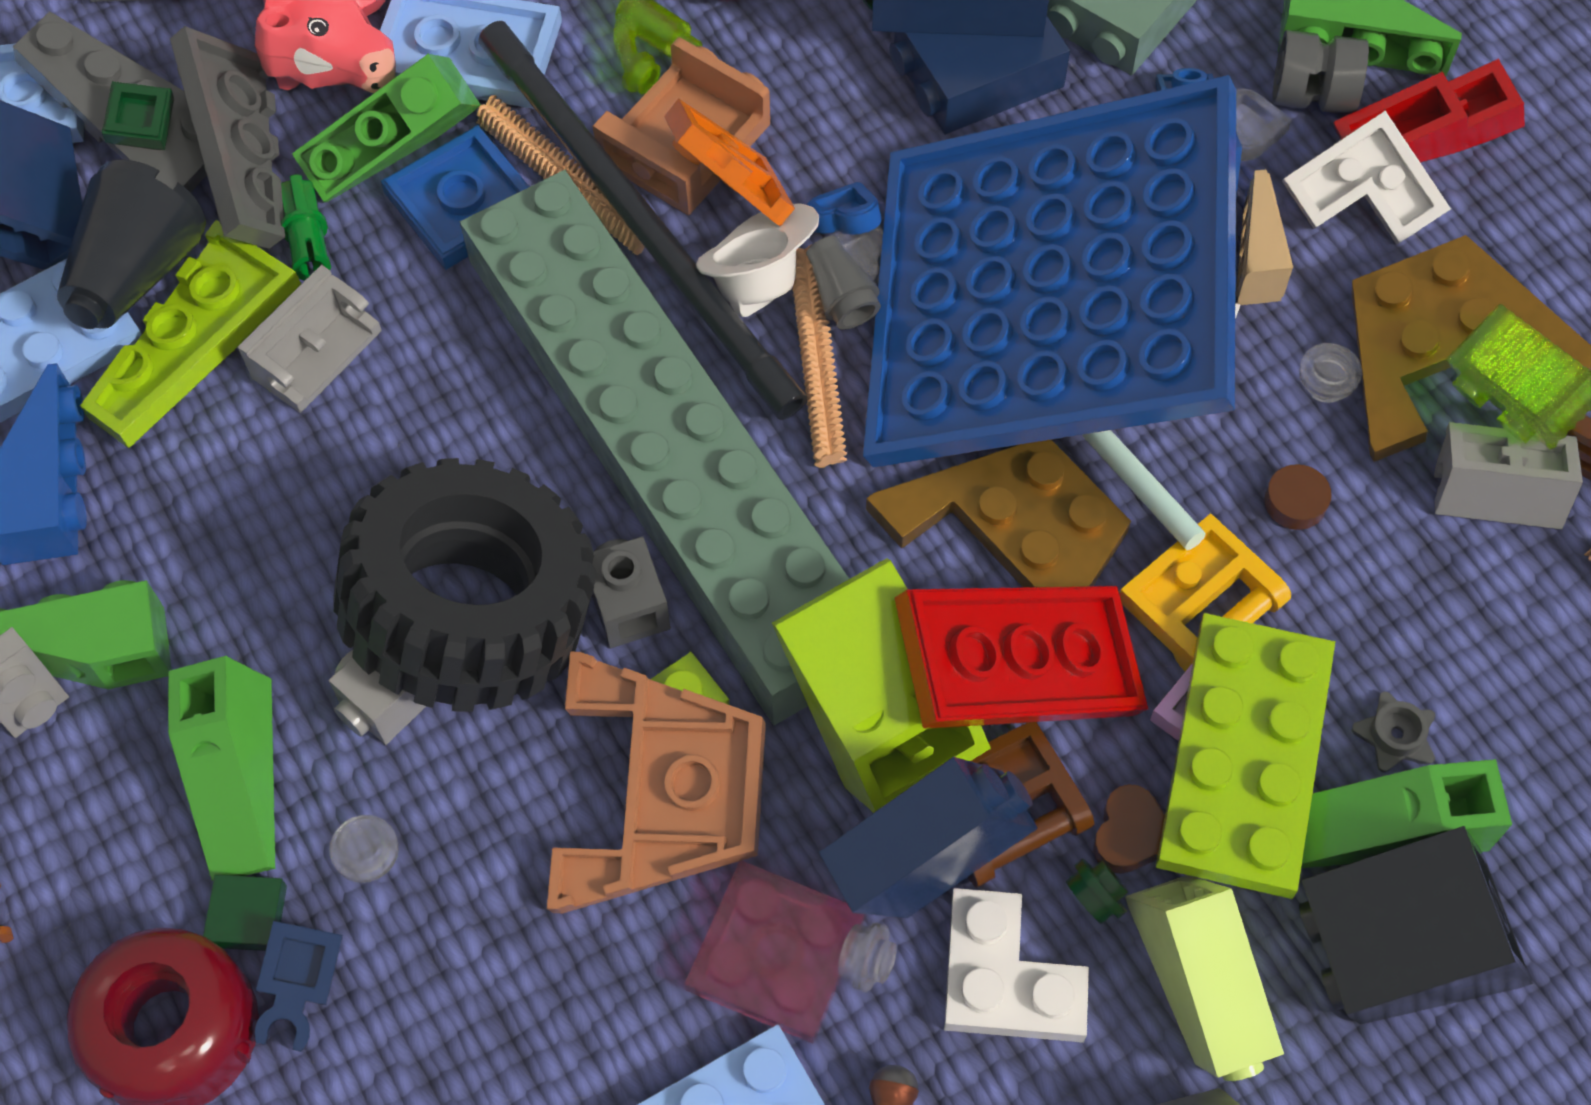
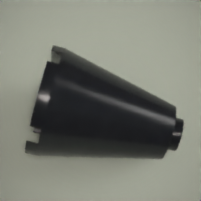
(125, 242)

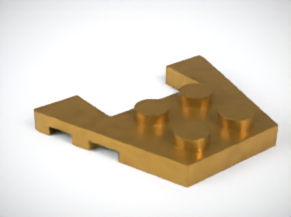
(1418, 315)
(1024, 508)

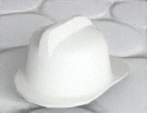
(758, 259)

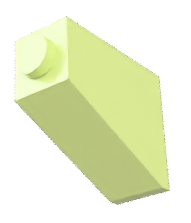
(1208, 974)

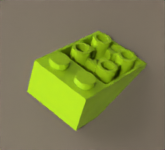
(861, 688)

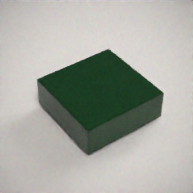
(138, 115)
(244, 911)

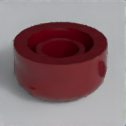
(202, 1053)

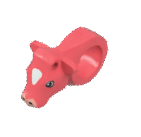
(324, 44)

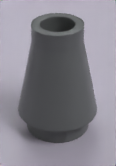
(843, 286)

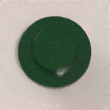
(1098, 890)

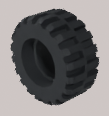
(449, 647)

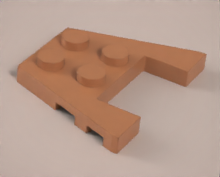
(688, 786)

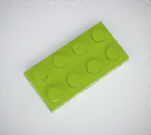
(1247, 756)

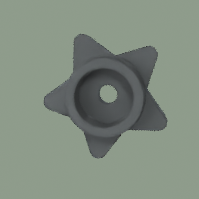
(1402, 716)

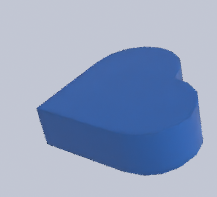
(847, 210)

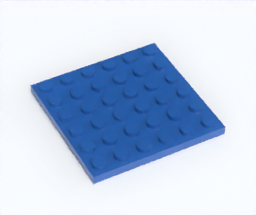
(1058, 277)

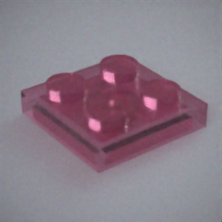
(773, 951)

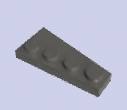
(79, 76)

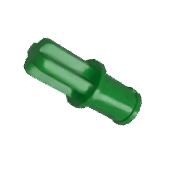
(303, 226)

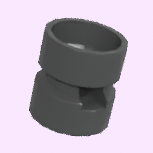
(1340, 69)

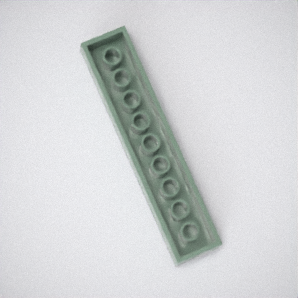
(656, 426)

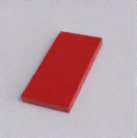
(1019, 655)

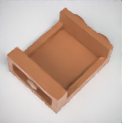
(643, 138)

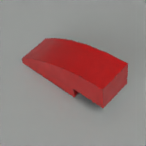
(1446, 115)

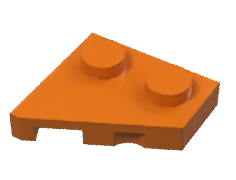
(730, 159)

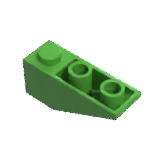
(1395, 31)
(387, 126)
(97, 636)
(226, 761)
(1406, 808)

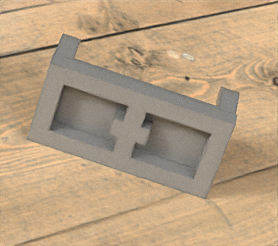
(309, 339)
(1505, 481)

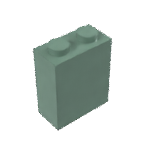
(1117, 30)

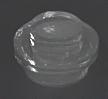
(1330, 372)
(364, 848)
(867, 956)

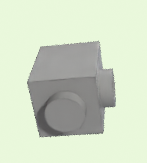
(369, 705)

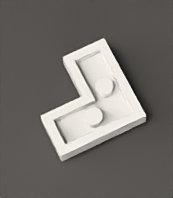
(1372, 165)
(996, 991)

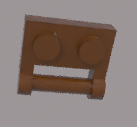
(1039, 769)

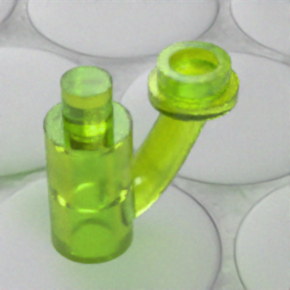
(654, 26)

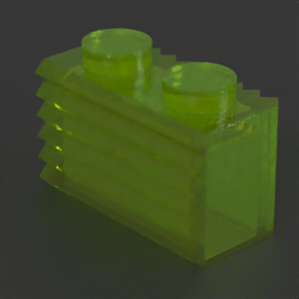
(1523, 376)

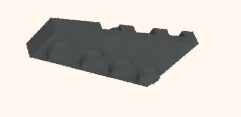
(232, 128)

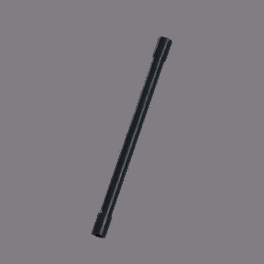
(761, 368)

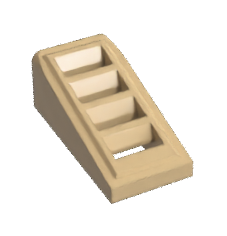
(1264, 251)

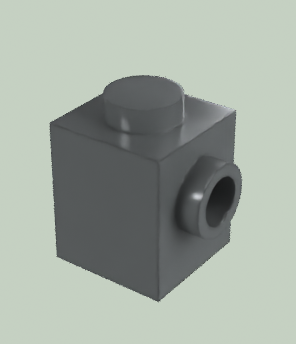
(628, 592)

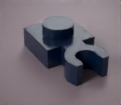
(297, 971)

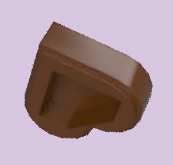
(1130, 830)

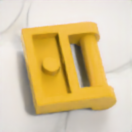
(1188, 580)

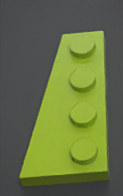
(201, 323)

